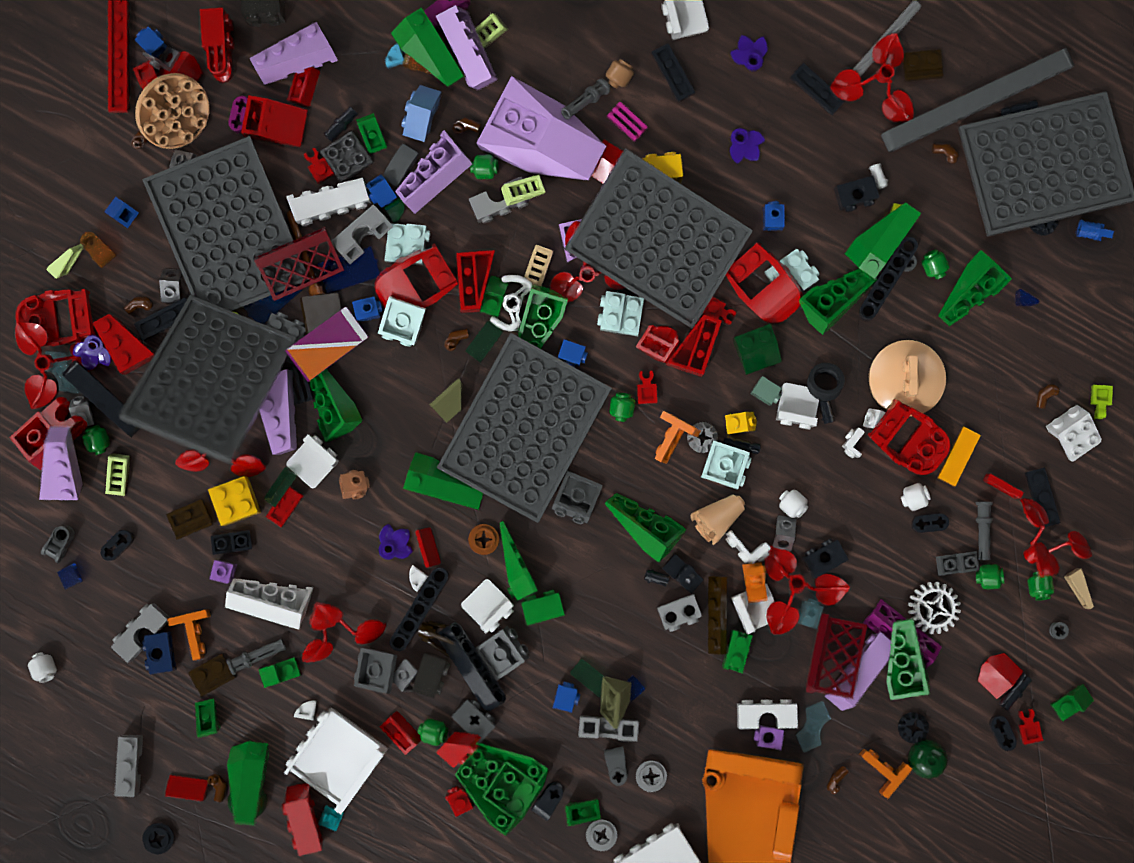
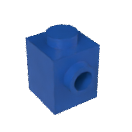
(151, 42)
(380, 191)
(121, 212)
(773, 216)
(367, 309)
(572, 353)
(566, 697)

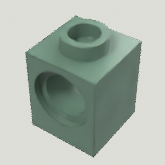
(766, 391)

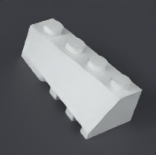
(329, 201)
(269, 601)

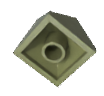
(450, 401)
(614, 700)

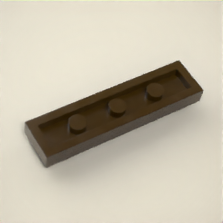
(717, 615)

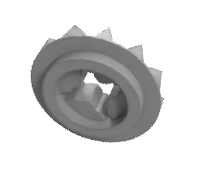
(695, 443)
(644, 782)
(610, 832)

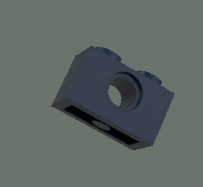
(165, 643)

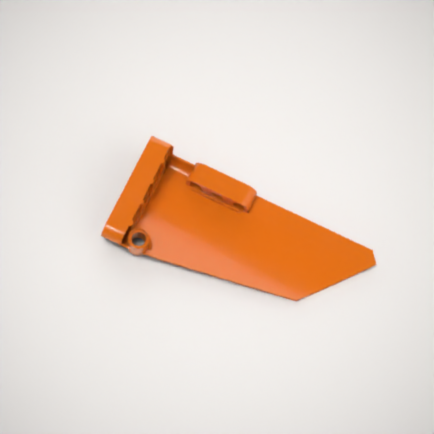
(751, 807)

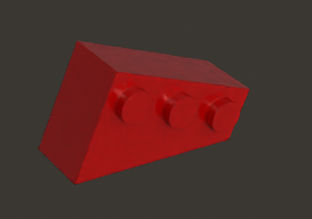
(472, 275)
(123, 346)
(696, 348)
(302, 819)

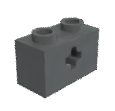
(463, 718)

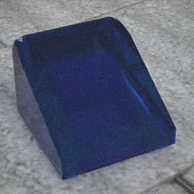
(1025, 299)
(70, 576)
(636, 687)

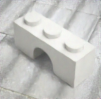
(749, 713)

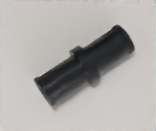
(340, 124)
(1015, 692)

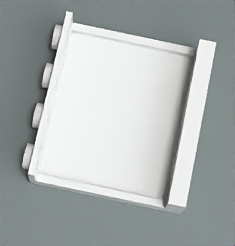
(336, 758)
(662, 848)

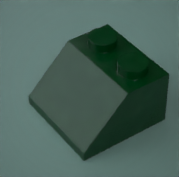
(757, 349)

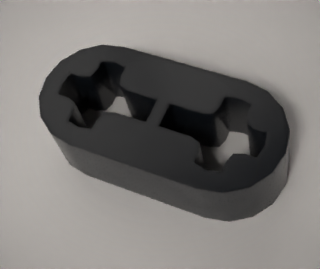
(929, 518)
(114, 542)
(999, 735)

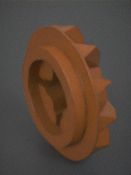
(477, 533)

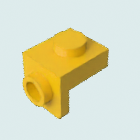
(740, 422)

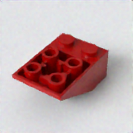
(273, 121)

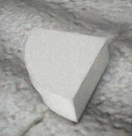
(417, 578)
(306, 710)

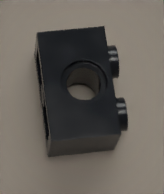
(865, 186)
(836, 557)

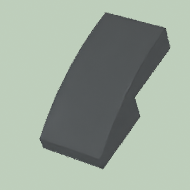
(400, 164)
(957, 563)

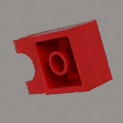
(217, 42)
(32, 435)

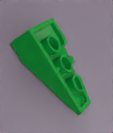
(422, 42)
(978, 281)
(829, 302)
(541, 315)
(335, 408)
(518, 576)
(906, 668)
(246, 777)

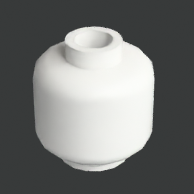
(915, 496)
(793, 503)
(42, 667)

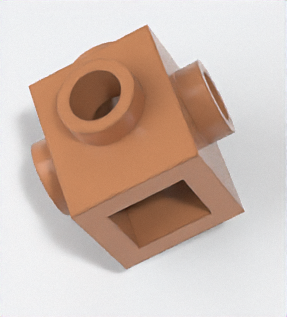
(353, 484)

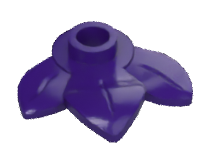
(749, 50)
(746, 148)
(92, 355)
(396, 541)

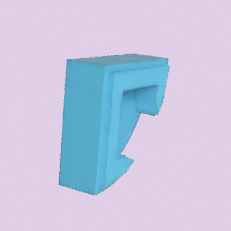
(394, 57)

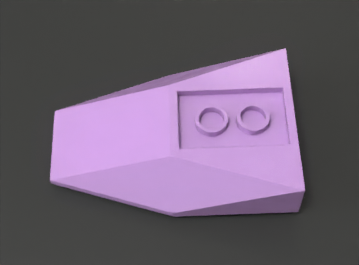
(537, 138)

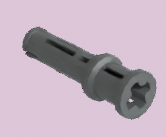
(591, 94)
(984, 519)
(247, 659)

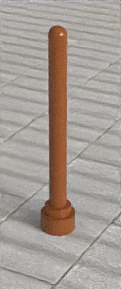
(314, 289)

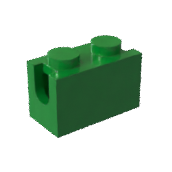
(542, 608)
(737, 651)

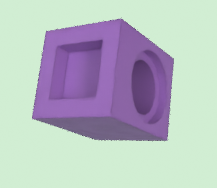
(223, 571)
(775, 743)

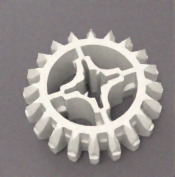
(949, 614)

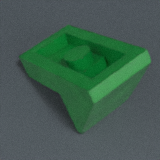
(371, 133)
(494, 296)
(279, 672)
(1074, 701)
(206, 718)
(582, 812)

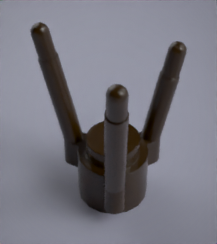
(428, 632)

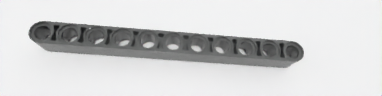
(977, 100)

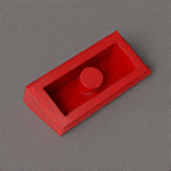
(304, 86)
(428, 547)
(401, 732)
(186, 788)

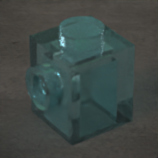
(810, 613)

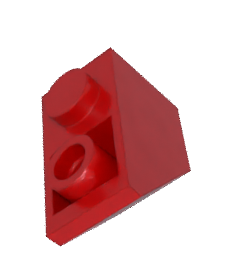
(457, 747)

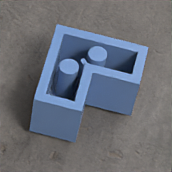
(420, 112)

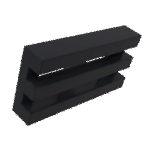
(309, 393)

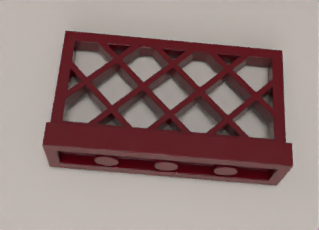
(292, 248)
(819, 658)

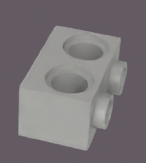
(678, 608)

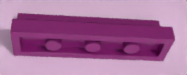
(879, 623)

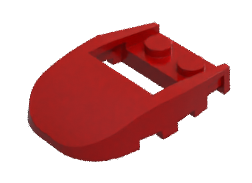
(396, 283)
(777, 299)
(42, 311)
(924, 448)

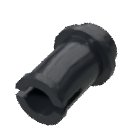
(827, 412)
(656, 577)

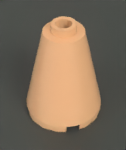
(718, 517)

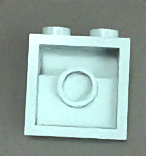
(405, 240)
(799, 269)
(620, 313)
(401, 321)
(726, 465)

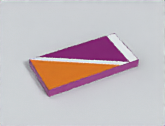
(326, 344)

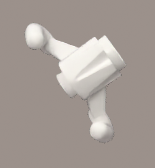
(527, 285)

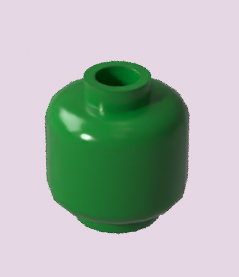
(484, 166)
(935, 264)
(622, 406)
(96, 439)
(990, 576)
(1040, 587)
(433, 732)

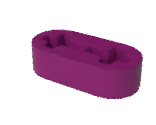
(235, 113)

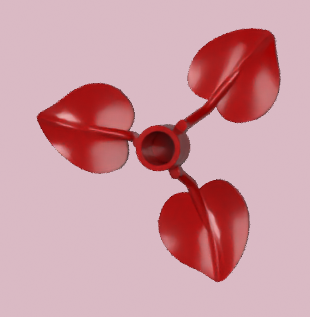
(889, 54)
(567, 285)
(29, 339)
(244, 465)
(1038, 553)
(781, 563)
(327, 616)

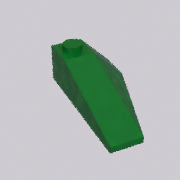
(877, 244)
(427, 479)
(649, 530)

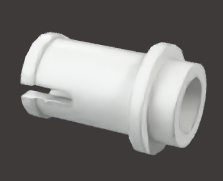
(879, 177)

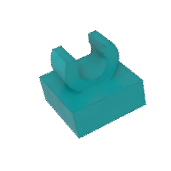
(330, 818)

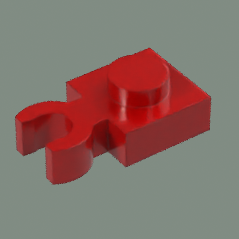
(320, 169)
(716, 309)
(646, 391)
(1030, 730)

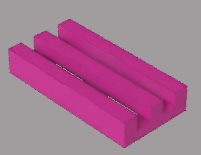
(615, 110)

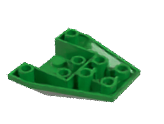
(502, 784)

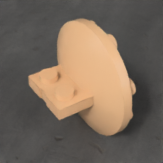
(172, 110)
(908, 374)

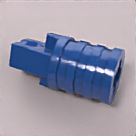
(1093, 230)

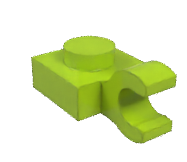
(1101, 397)

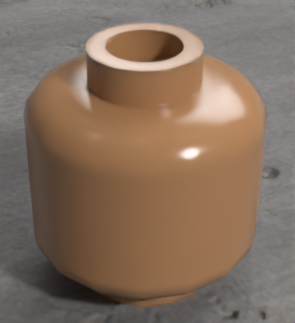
(619, 73)

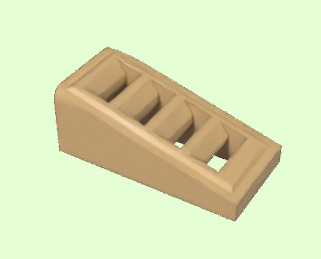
(542, 250)
(1078, 585)

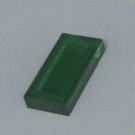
(484, 341)
(280, 487)
(588, 676)

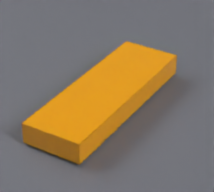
(958, 456)

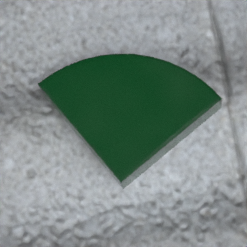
(395, 210)

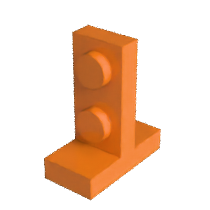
(673, 436)
(755, 582)
(193, 631)
(886, 770)

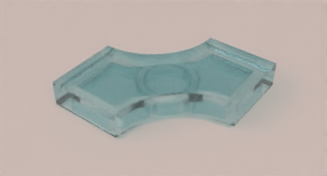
(57, 369)
(815, 719)

